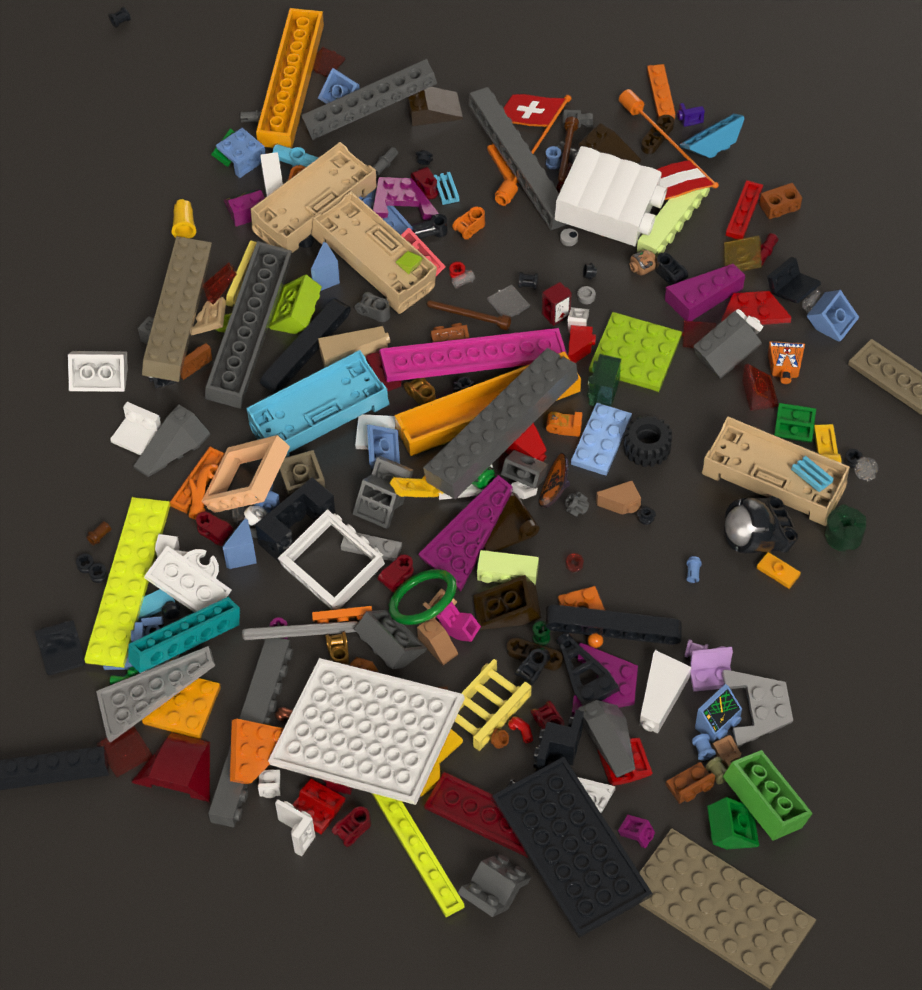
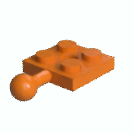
(589, 598)

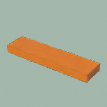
(183, 497)

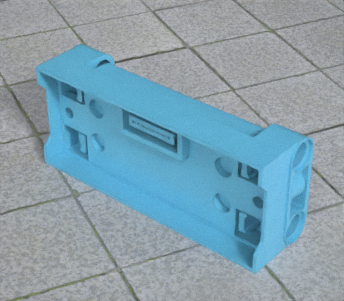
(319, 402)

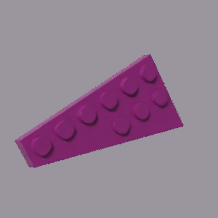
(462, 539)

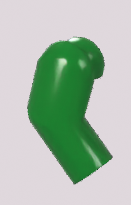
(130, 673)

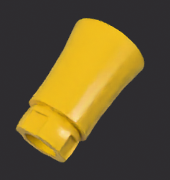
(183, 220)

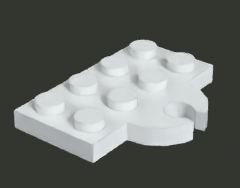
(187, 578)

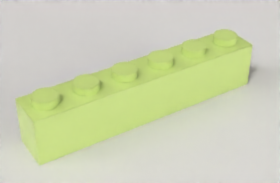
(671, 220)

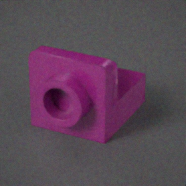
(637, 829)

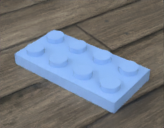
(601, 439)

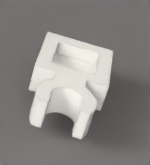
(752, 321)

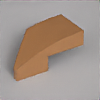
(726, 750)

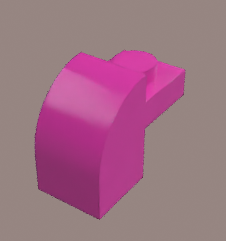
(458, 625)

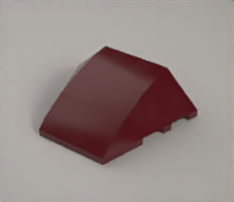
(179, 765)

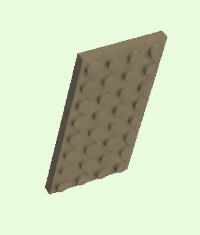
(723, 908)

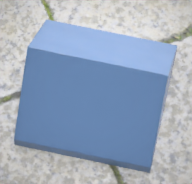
(337, 86)
(325, 268)
(382, 443)
(240, 548)

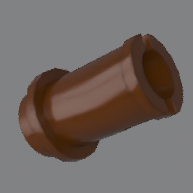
(97, 534)

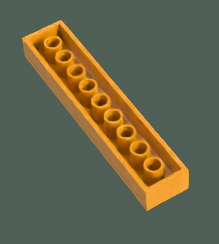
(290, 78)

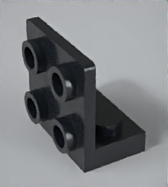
(790, 283)

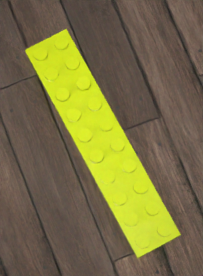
(126, 583)

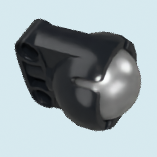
(759, 525)

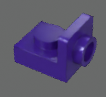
(690, 116)

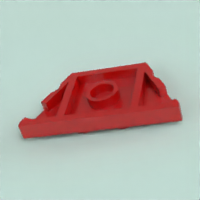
(758, 305)

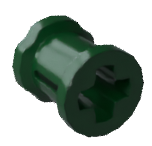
(537, 630)

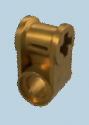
(420, 391)
(338, 648)

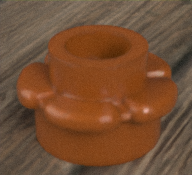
(499, 738)

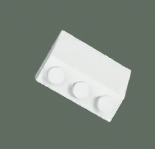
(97, 370)

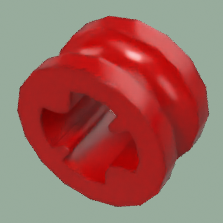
(456, 266)

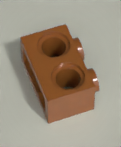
(780, 201)

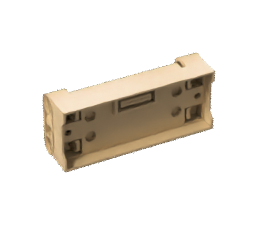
(289, 211)
(372, 251)
(765, 465)

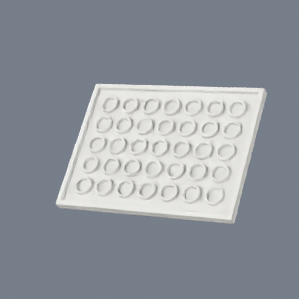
(367, 730)

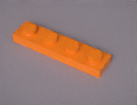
(660, 90)

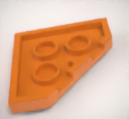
(251, 749)

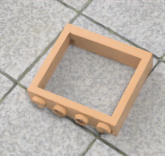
(271, 451)

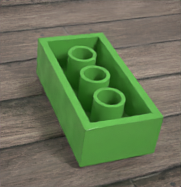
(767, 795)

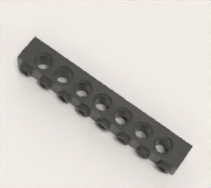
(369, 99)

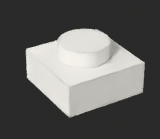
(522, 490)

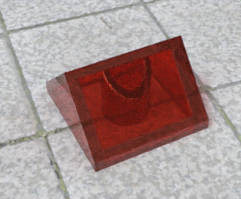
(759, 389)

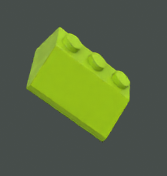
(295, 305)

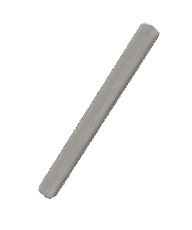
(299, 630)

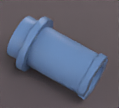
(693, 569)

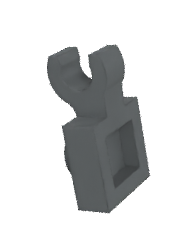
(585, 119)

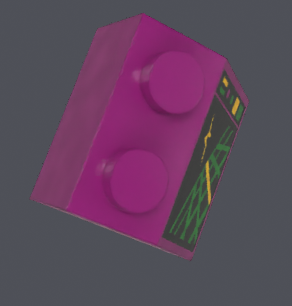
(240, 206)

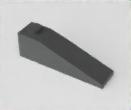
(175, 437)
(610, 735)

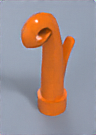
(199, 490)

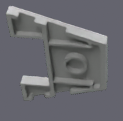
(767, 704)

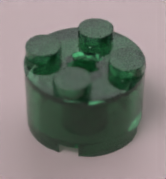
(845, 528)

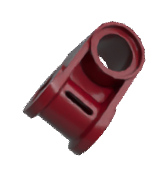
(426, 182)
(213, 528)
(397, 572)
(547, 714)
(349, 829)

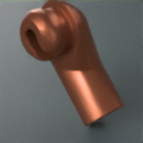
(283, 713)

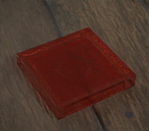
(125, 751)

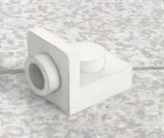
(269, 783)

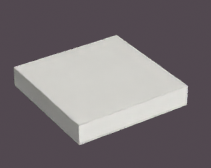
(377, 420)

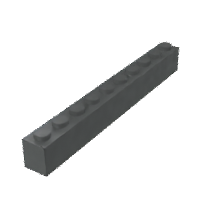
(516, 154)
(257, 708)

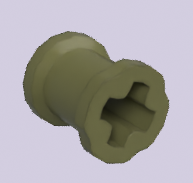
(717, 768)

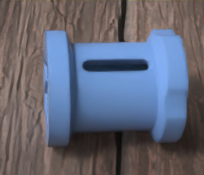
(553, 154)
(703, 747)

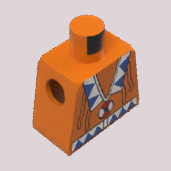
(785, 360)

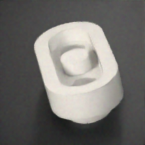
(254, 514)

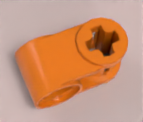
(470, 222)

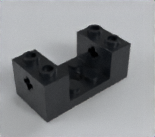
(274, 528)

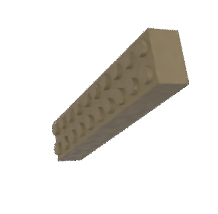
(177, 309)

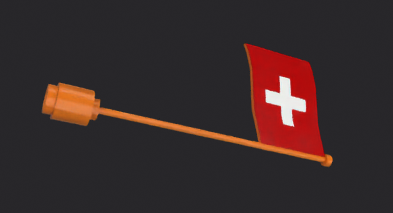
(529, 111)

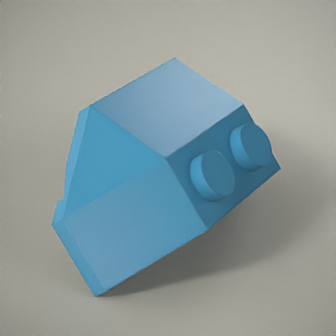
(715, 137)

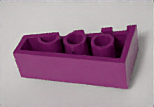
(704, 291)

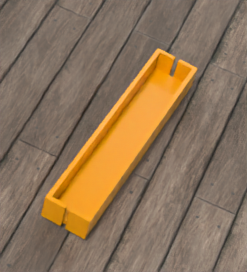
(447, 416)

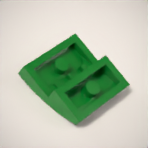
(795, 422)

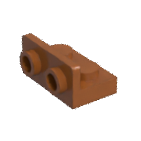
(456, 332)
(196, 360)
(690, 782)

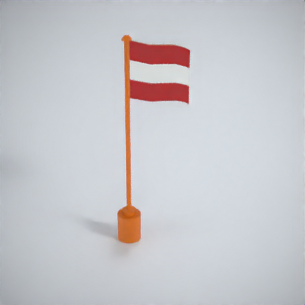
(677, 177)

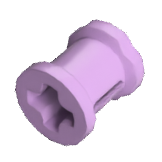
(693, 647)

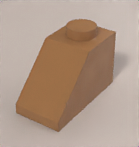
(620, 498)
(437, 641)

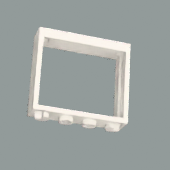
(308, 537)

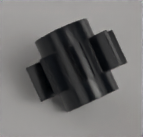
(463, 383)

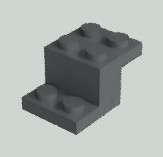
(377, 496)
(495, 885)

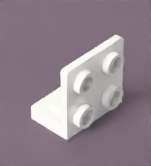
(136, 428)
(301, 822)

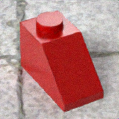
(580, 342)

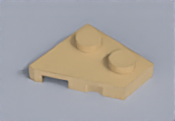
(210, 317)

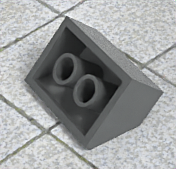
(727, 345)
(389, 639)

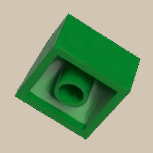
(732, 825)

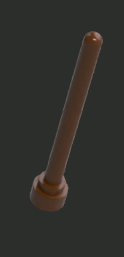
(571, 126)
(501, 321)

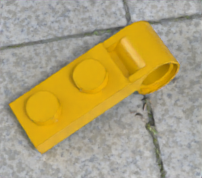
(826, 442)
(414, 487)

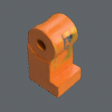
(564, 423)

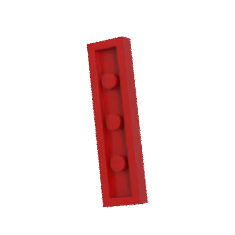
(744, 210)

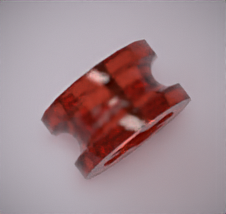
(578, 558)

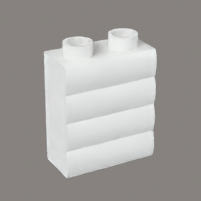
(610, 196)

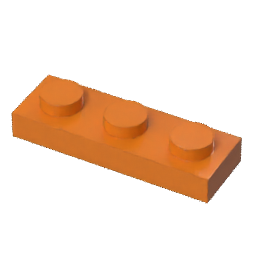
(340, 615)

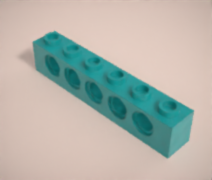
(183, 634)

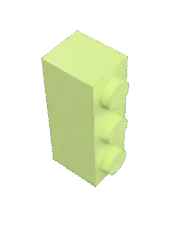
(505, 567)

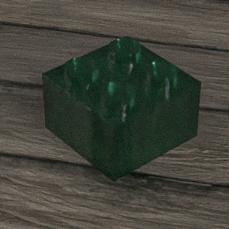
(604, 381)

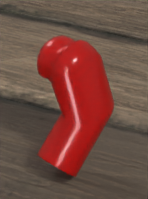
(524, 727)

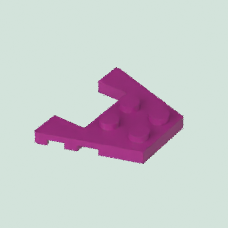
(401, 193)
(623, 673)

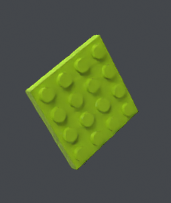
(642, 346)

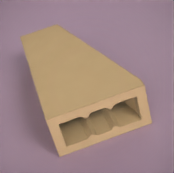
(340, 346)

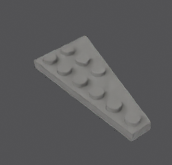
(138, 696)

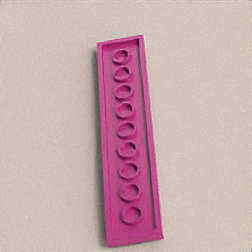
(468, 354)

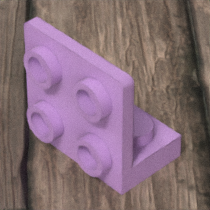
(708, 667)

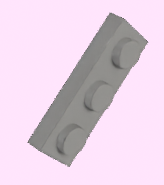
(389, 548)

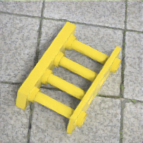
(506, 710)

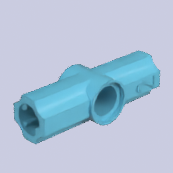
(294, 156)

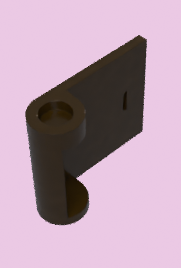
(512, 526)

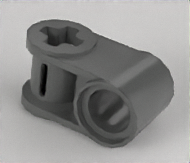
(374, 307)

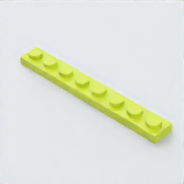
(420, 854)

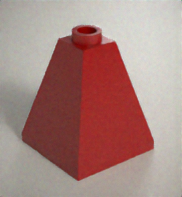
(529, 444)

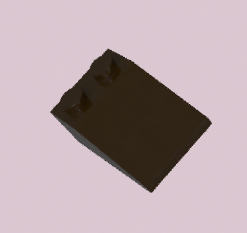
(434, 106)
(608, 142)
(507, 604)

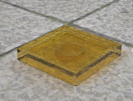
(743, 253)

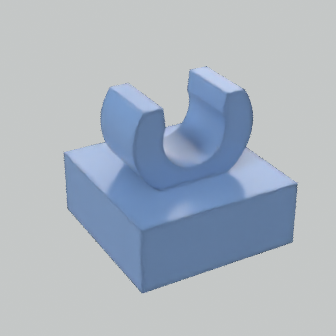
(152, 622)

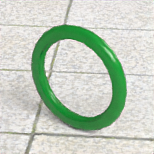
(433, 611)

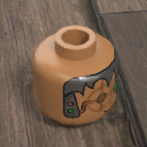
(643, 262)

